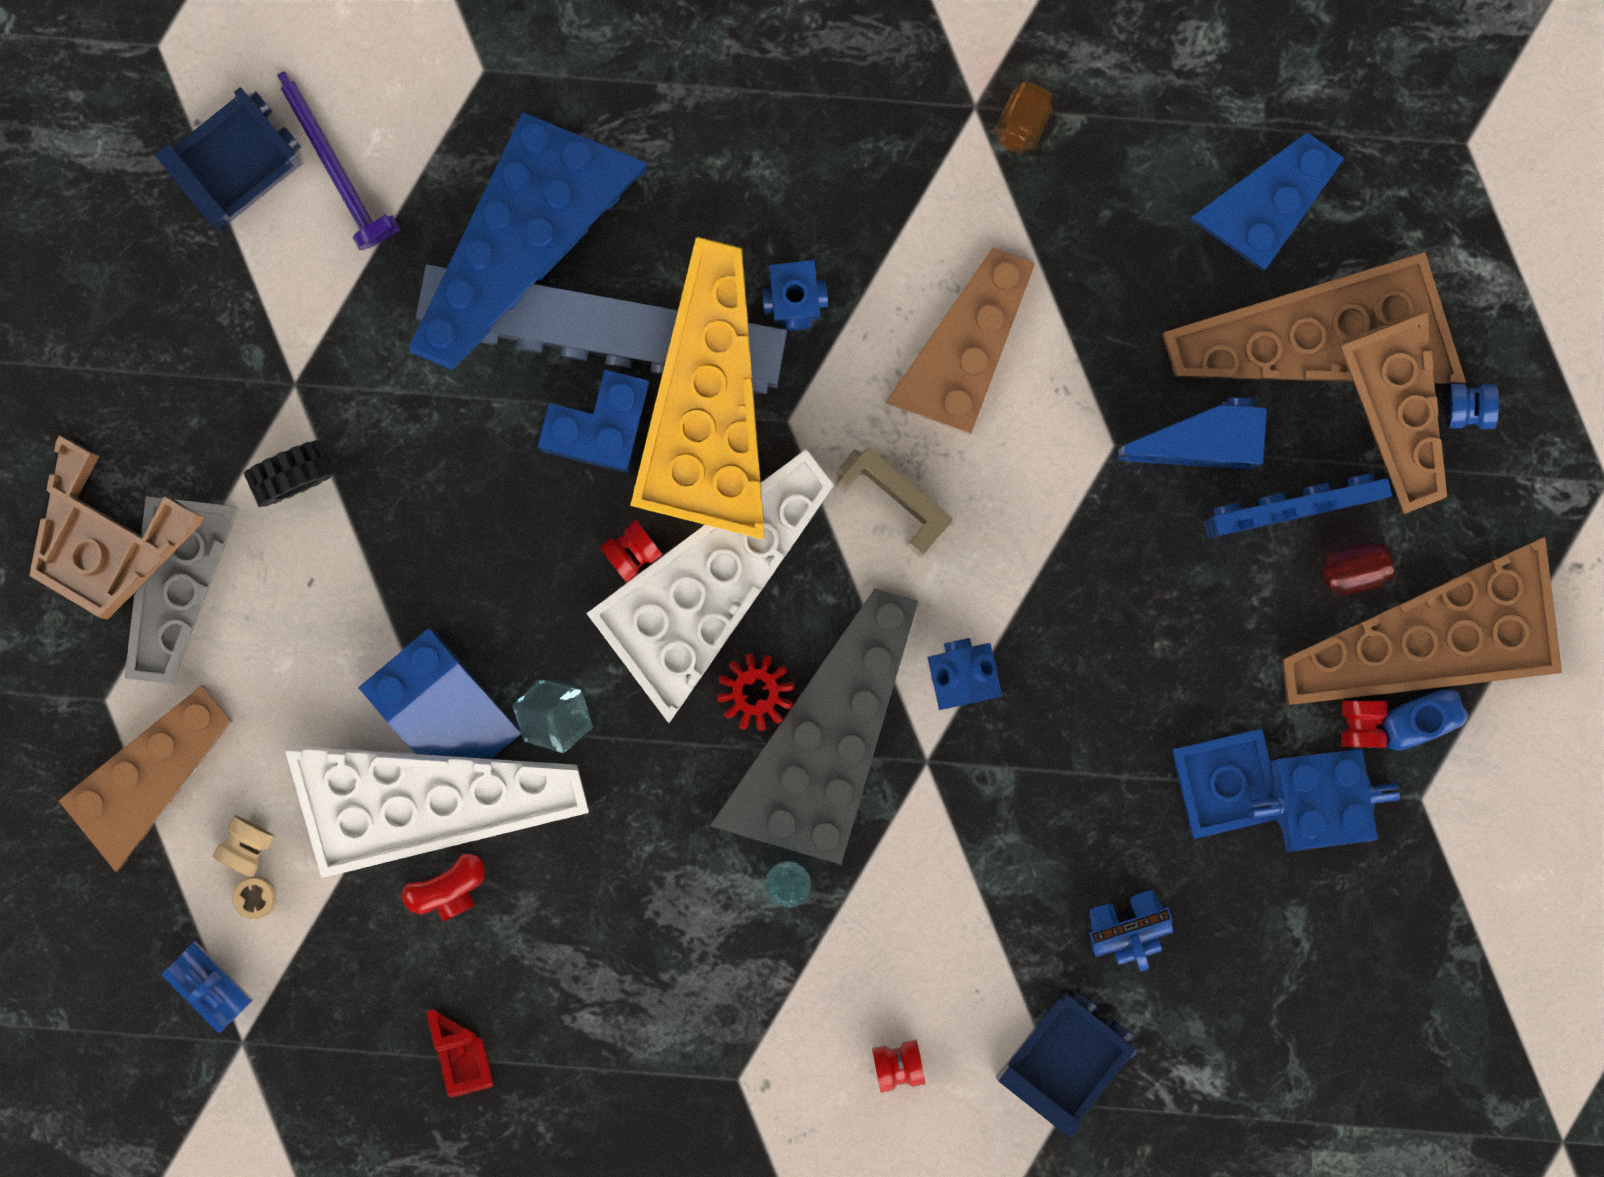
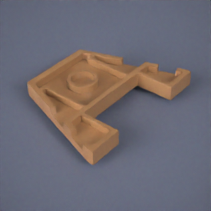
(91, 554)

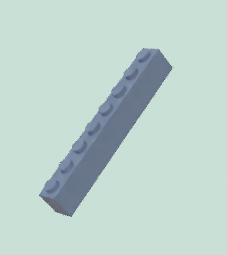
(606, 328)

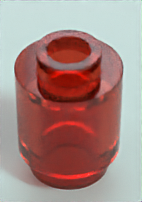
(1358, 569)

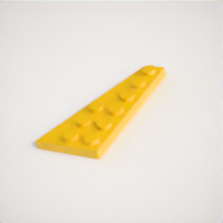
(703, 427)

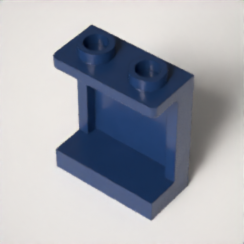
(231, 159)
(1067, 1061)

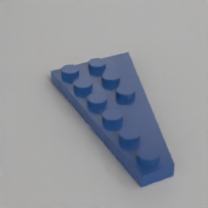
(527, 220)

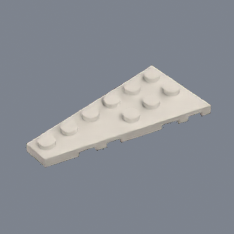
(690, 600)

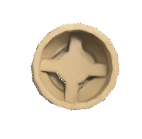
(239, 856)

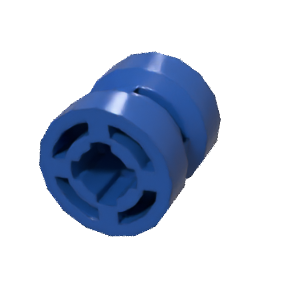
(1471, 406)

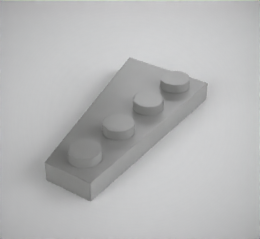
(174, 594)

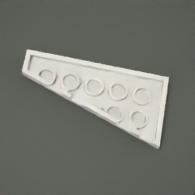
(399, 805)

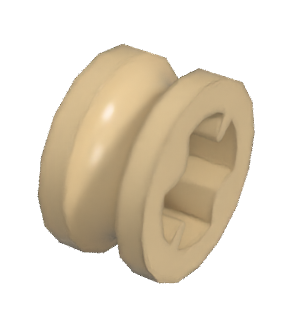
(267, 895)

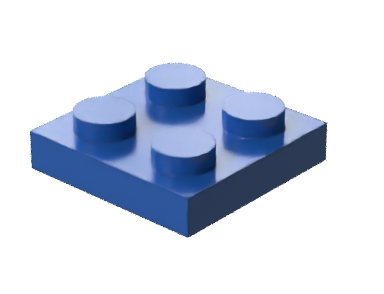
(1221, 779)

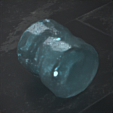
(788, 890)

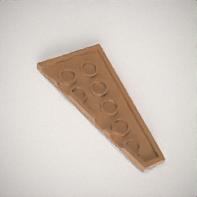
(1464, 632)

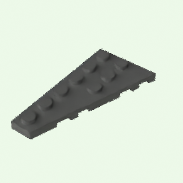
(817, 762)

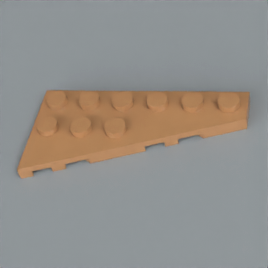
(1302, 330)

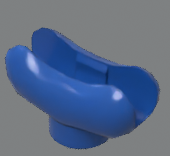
(1424, 719)

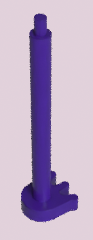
(369, 232)

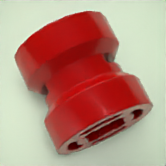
(640, 545)
(1364, 724)
(888, 1070)

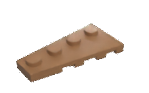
(963, 352)

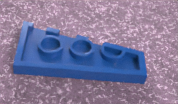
(1277, 509)

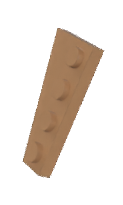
(1397, 391)
(134, 787)

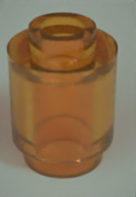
(1024, 117)

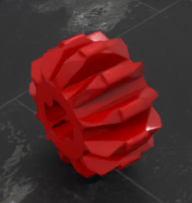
(762, 706)

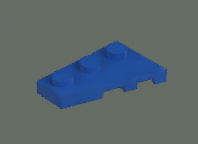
(1271, 201)

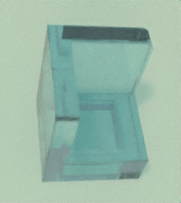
(552, 716)

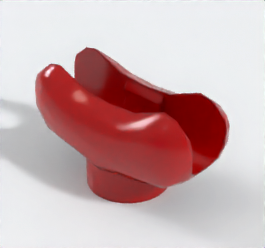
(448, 891)

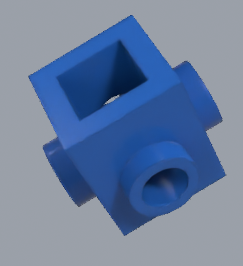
(794, 278)
(964, 674)

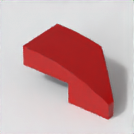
(460, 1055)

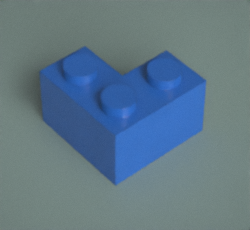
(606, 436)

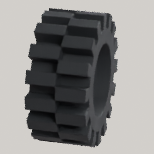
(288, 473)

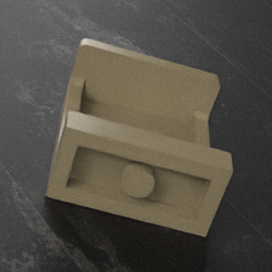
(901, 490)

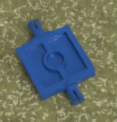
(1323, 800)

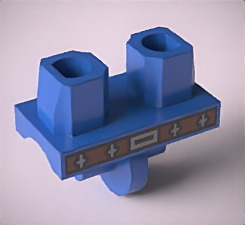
(1149, 923)
(207, 987)

